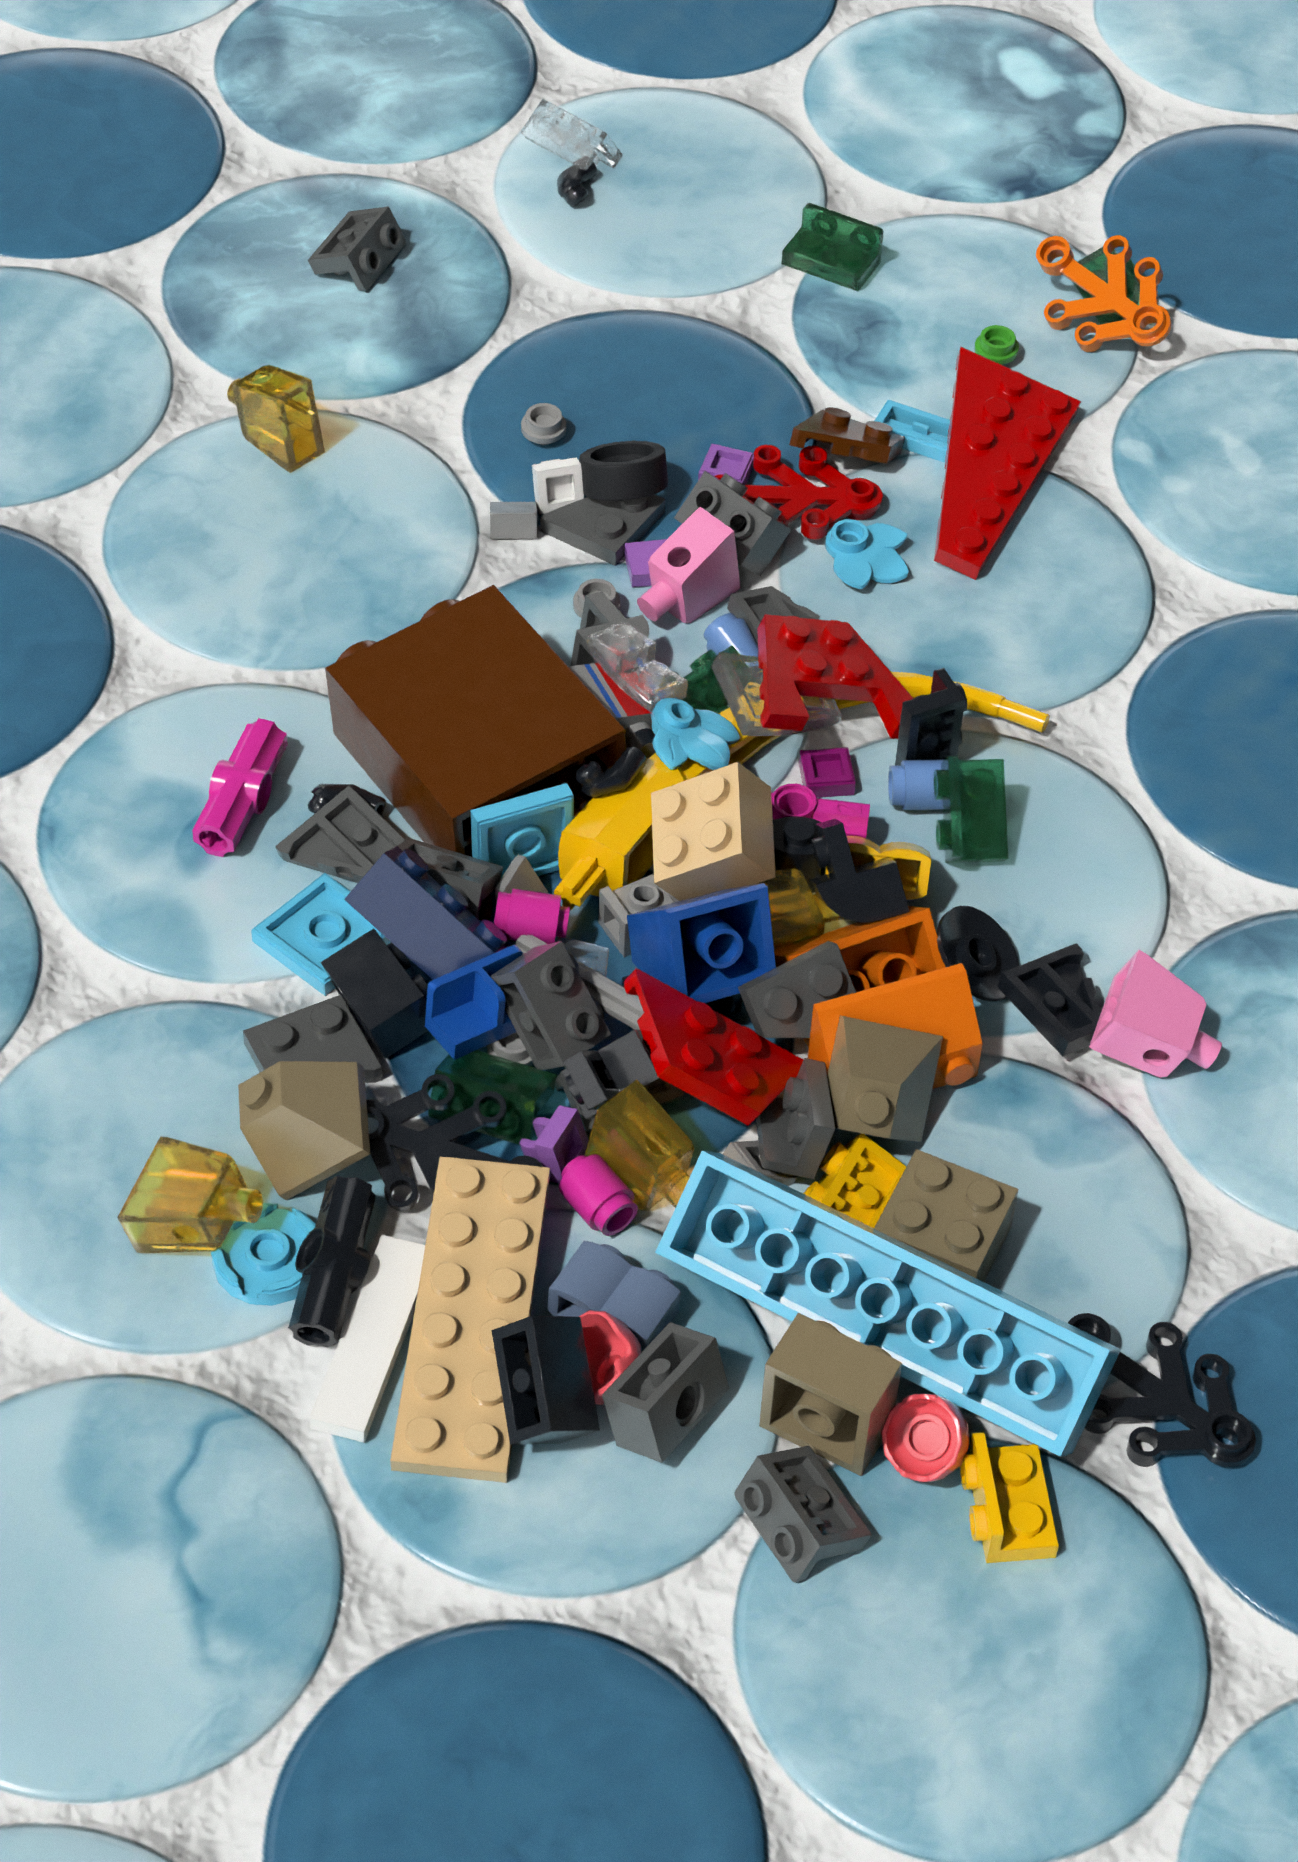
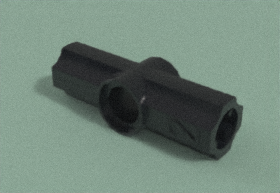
(332, 1261)

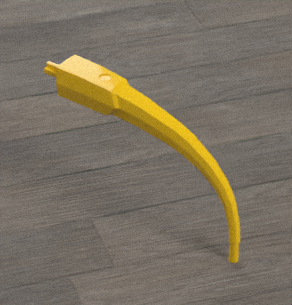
(613, 833)

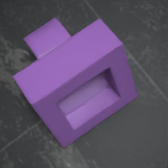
(558, 1140)

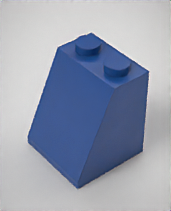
(706, 942)

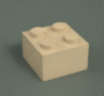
(712, 833)

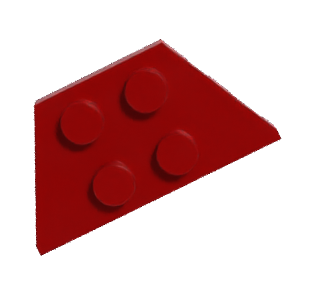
(709, 1052)

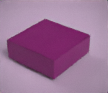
(827, 772)

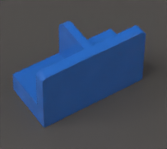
(468, 1006)

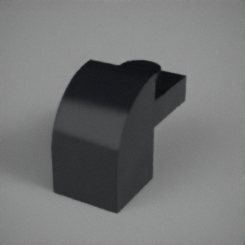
(855, 892)
(602, 1074)

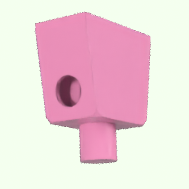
(692, 570)
(1153, 1020)

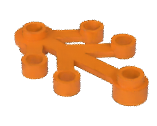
(1107, 297)

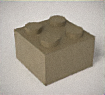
(950, 1213)
(829, 1392)

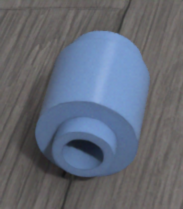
(913, 785)

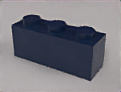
(423, 916)

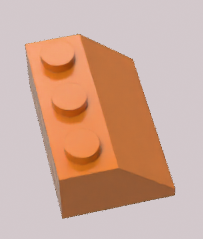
(879, 949)
(926, 1003)

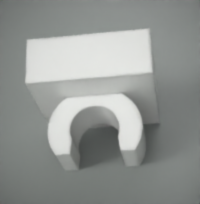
(557, 483)

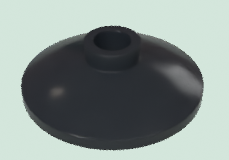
(980, 945)

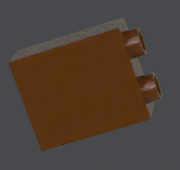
(466, 716)

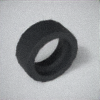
(624, 470)

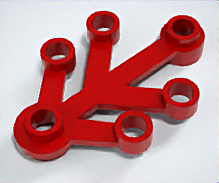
(847, 497)

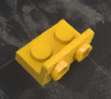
(857, 1179)
(1010, 1502)

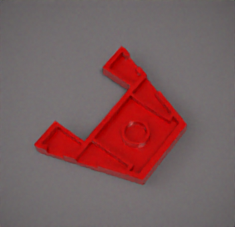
(821, 662)

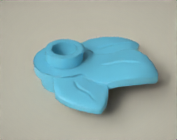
(866, 552)
(691, 734)

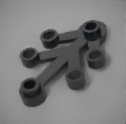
(431, 1142)
(1170, 1400)

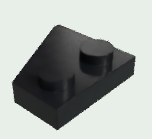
(1055, 998)

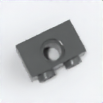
(665, 1392)

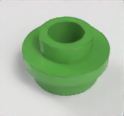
(997, 344)

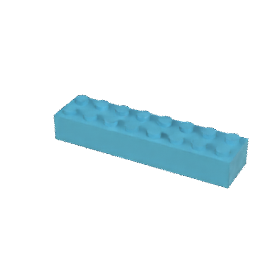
(936, 1320)

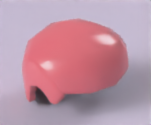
(608, 1348)
(925, 1437)

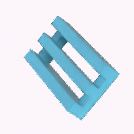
(917, 429)

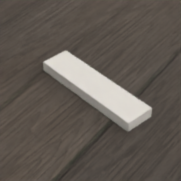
(370, 1341)

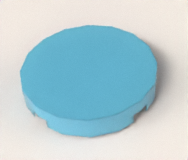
(261, 1256)

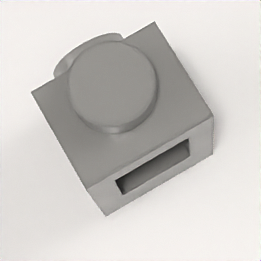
(627, 900)

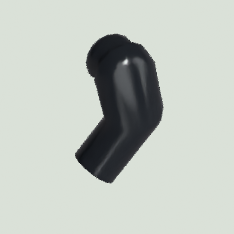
(570, 183)
(617, 778)
(325, 792)

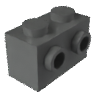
(754, 524)
(551, 1005)

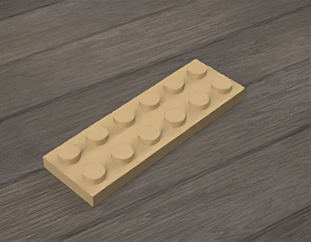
(472, 1280)

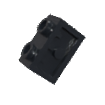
(932, 721)

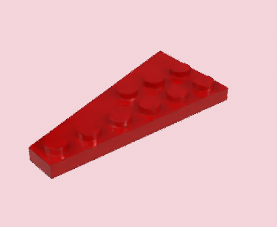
(996, 450)

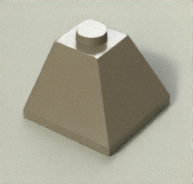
(882, 1078)
(305, 1121)

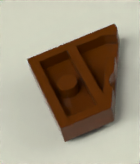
(849, 437)

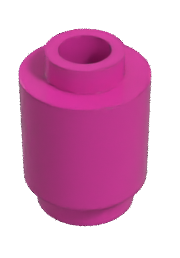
(531, 914)
(598, 1194)

